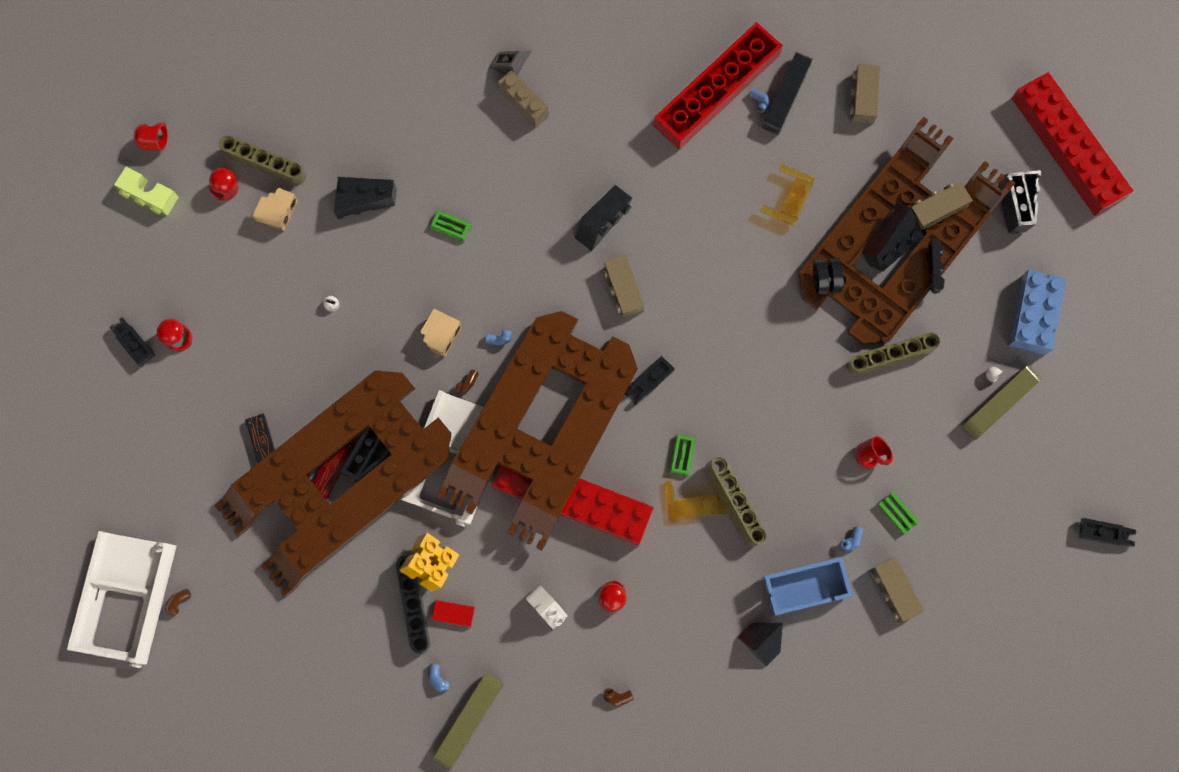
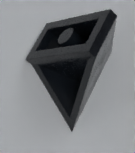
(763, 640)

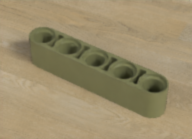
(256, 154)
(900, 348)
(1001, 402)
(744, 507)
(468, 721)

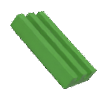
(448, 232)
(679, 471)
(906, 511)

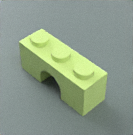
(132, 185)

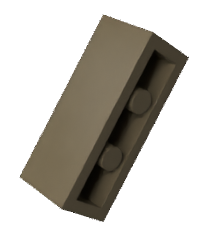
(865, 93)
(523, 99)
(941, 205)
(623, 286)
(896, 590)

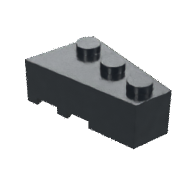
(362, 195)
(1021, 202)
(603, 217)
(894, 238)
(365, 456)

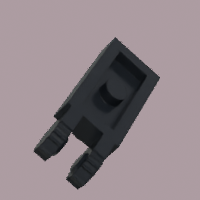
(935, 267)
(133, 343)
(651, 379)
(1105, 532)

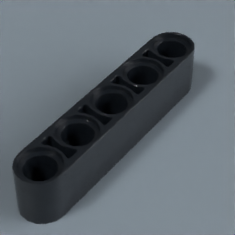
(787, 93)
(411, 615)

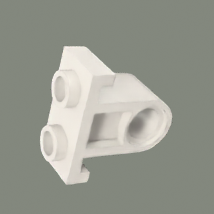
(546, 607)

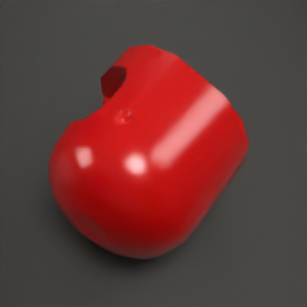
(146, 137)
(223, 182)
(170, 332)
(874, 449)
(612, 596)

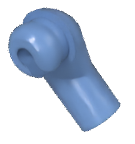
(762, 98)
(499, 340)
(852, 542)
(435, 680)

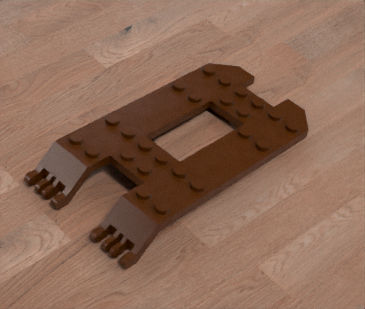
(886, 309)
(550, 468)
(326, 526)

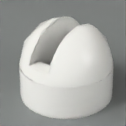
(331, 307)
(993, 374)

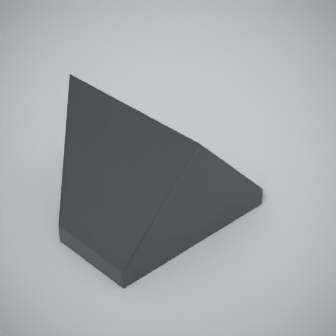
(509, 60)

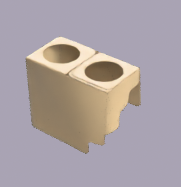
(276, 209)
(440, 332)

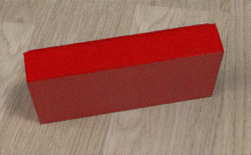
(453, 613)

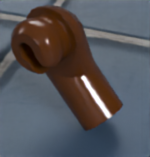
(468, 384)
(172, 605)
(617, 699)

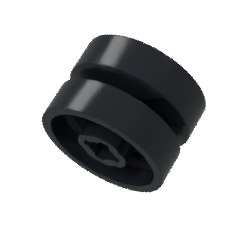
(828, 276)

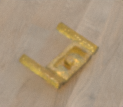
(795, 198)
(692, 507)

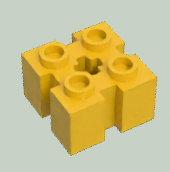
(429, 562)

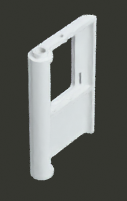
(459, 418)
(129, 568)

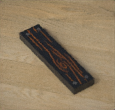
(260, 436)

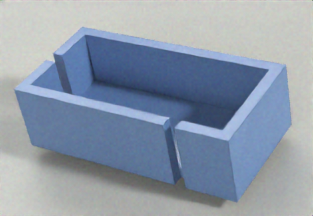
(1037, 312)
(807, 586)

